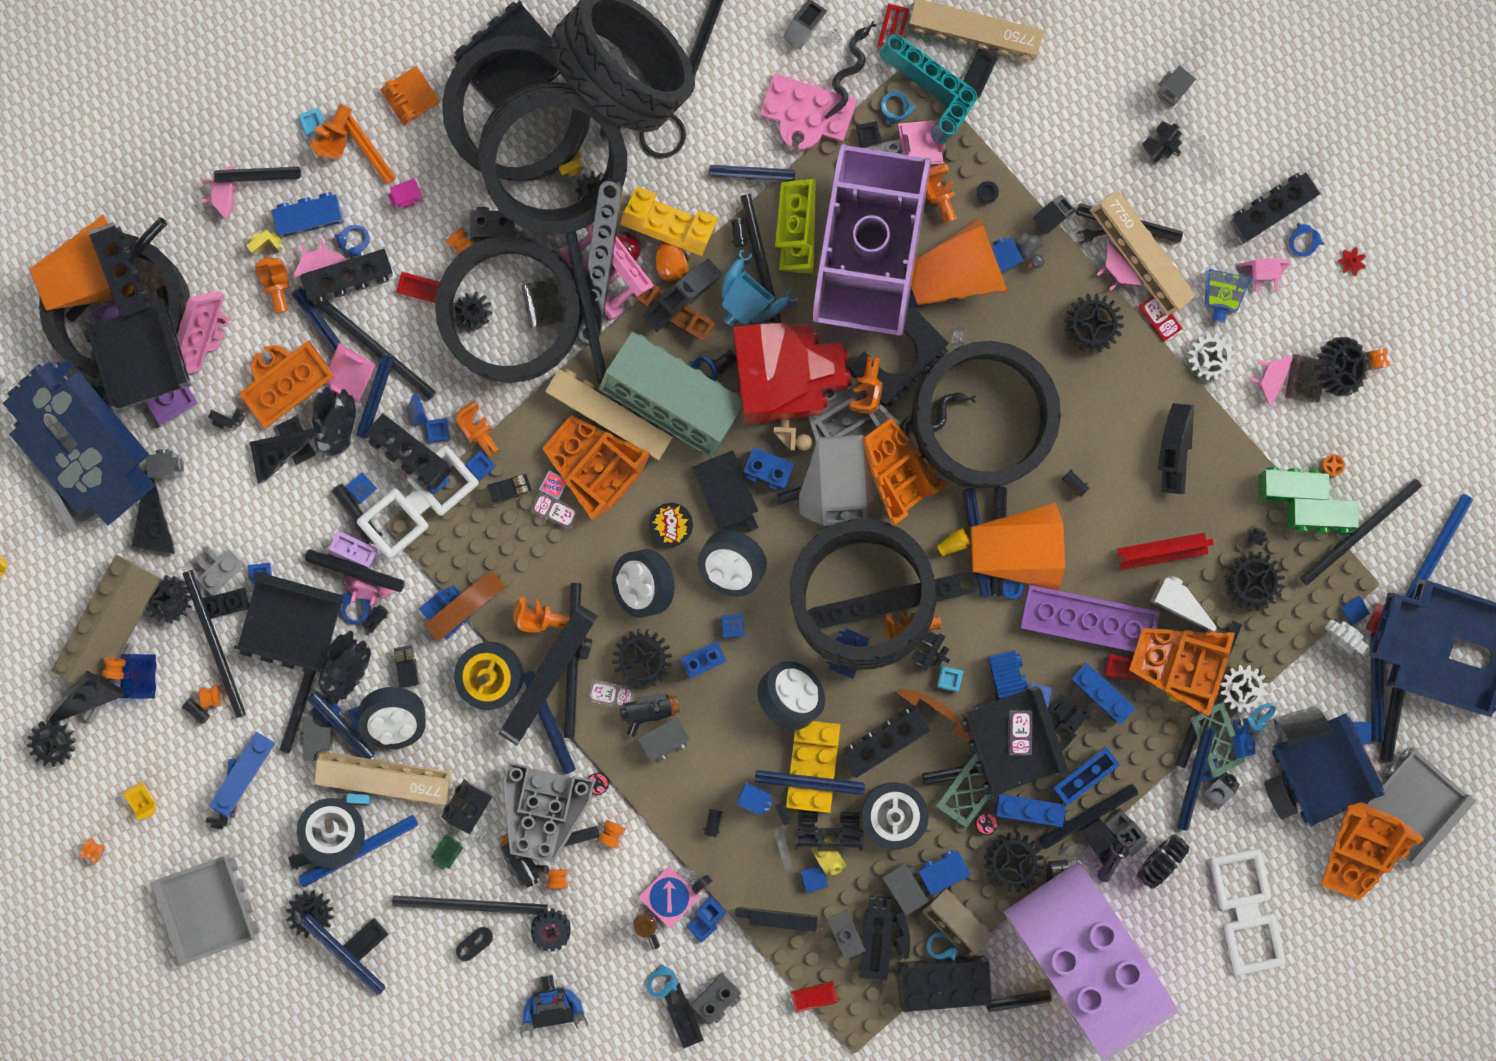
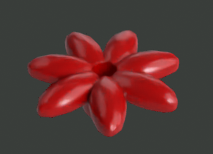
(1348, 261)

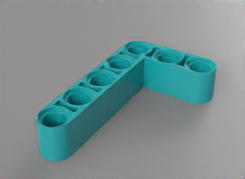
(916, 66)

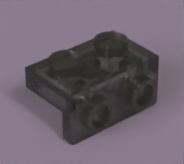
(542, 303)
(1302, 380)

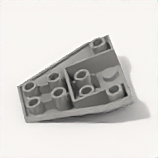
(839, 483)
(542, 810)

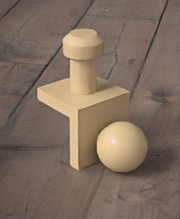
(787, 436)

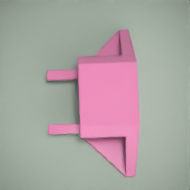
(222, 196)
(316, 259)
(1119, 269)
(1264, 270)
(1273, 377)
(365, 590)

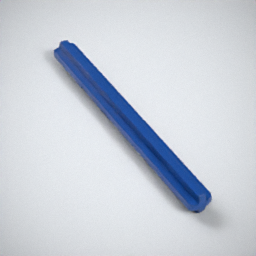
(1441, 542)
(369, 845)

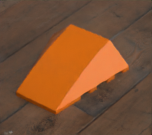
(958, 268)
(74, 273)
(594, 464)
(898, 470)
(1022, 547)
(1184, 664)
(1366, 849)

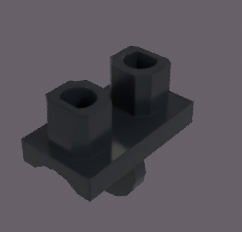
(1167, 144)
(935, 642)

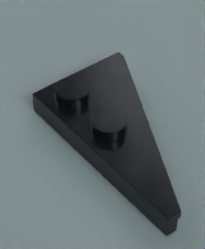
(274, 452)
(151, 524)
(84, 695)

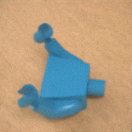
(747, 298)

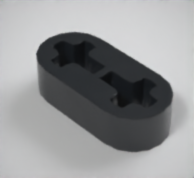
(471, 940)

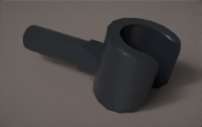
(1089, 235)

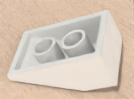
(1178, 600)

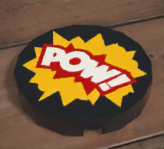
(671, 524)

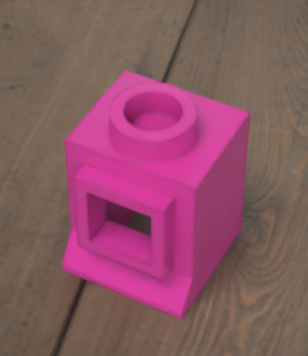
(405, 194)

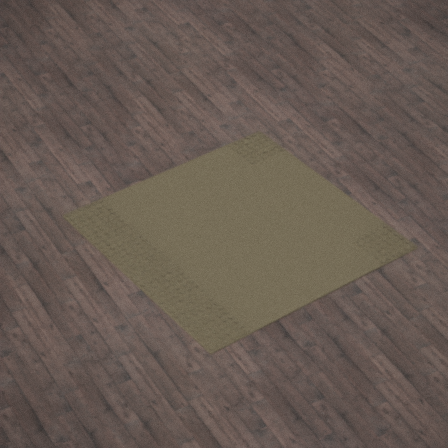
(1107, 434)

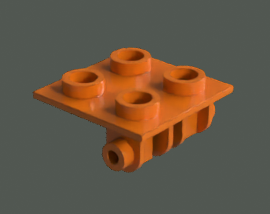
(409, 95)

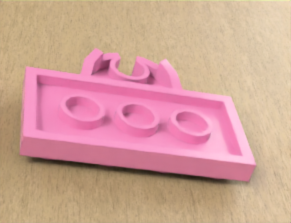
(803, 110)
(200, 329)

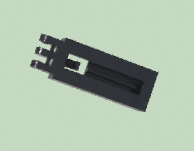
(778, 919)
(875, 959)

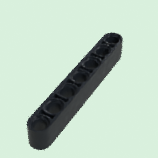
(548, 674)

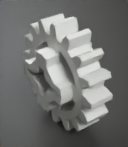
(1220, 363)
(1347, 637)
(1245, 678)

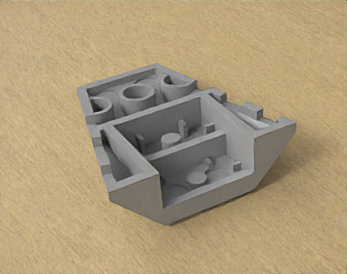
(840, 421)

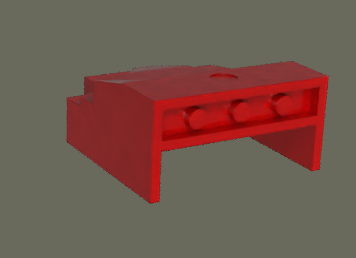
(786, 372)

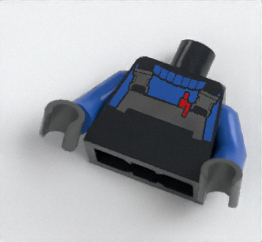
(551, 1007)

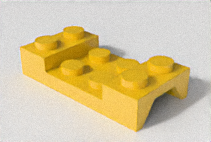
(668, 223)
(815, 756)

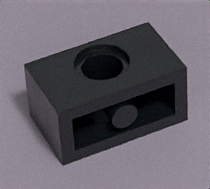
(466, 818)

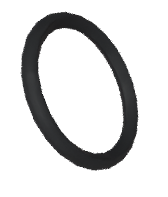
(676, 150)

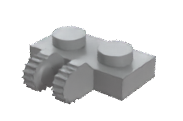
(220, 572)

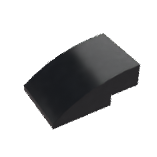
(1302, 725)

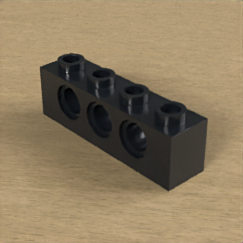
(1305, 191)
(100, 239)
(377, 260)
(384, 429)
(917, 729)

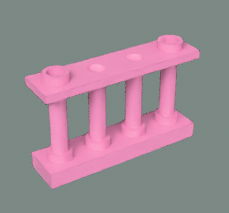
(624, 265)

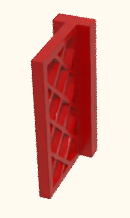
(1164, 551)

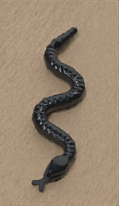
(861, 60)
(942, 412)

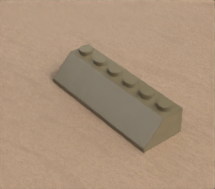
(107, 619)

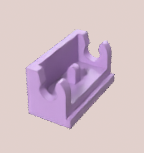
(352, 550)

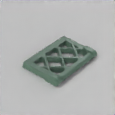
(1225, 723)
(952, 791)

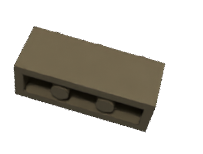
(957, 923)

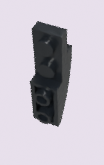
(682, 294)
(1174, 447)

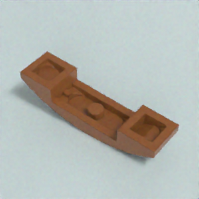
(687, 319)
(464, 606)
(913, 697)

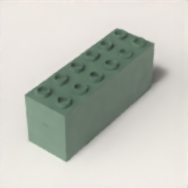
(671, 394)

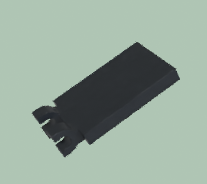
(726, 491)

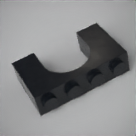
(928, 345)

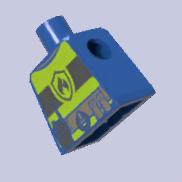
(1224, 293)

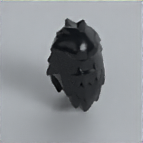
(334, 420)
(343, 667)

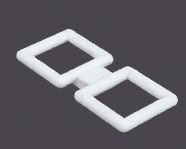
(416, 504)
(1247, 912)

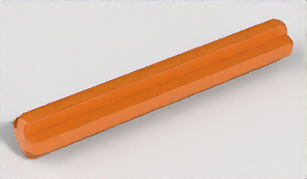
(369, 150)

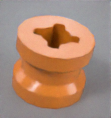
(1378, 359)
(1333, 461)
(113, 668)
(210, 696)
(92, 851)
(557, 878)

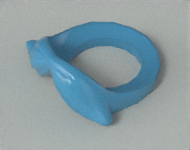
(907, 108)
(1260, 724)
(950, 953)
(671, 985)

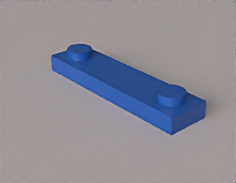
(241, 774)

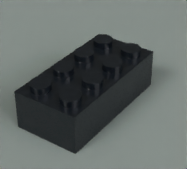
(944, 983)

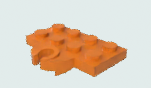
(284, 381)

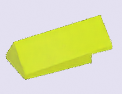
(796, 226)

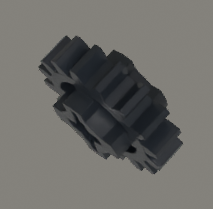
(171, 608)
(43, 741)
(300, 907)

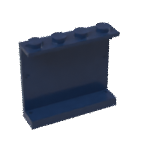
(1329, 772)

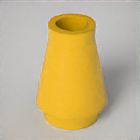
(954, 542)

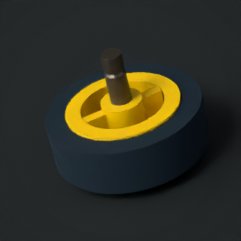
(488, 675)

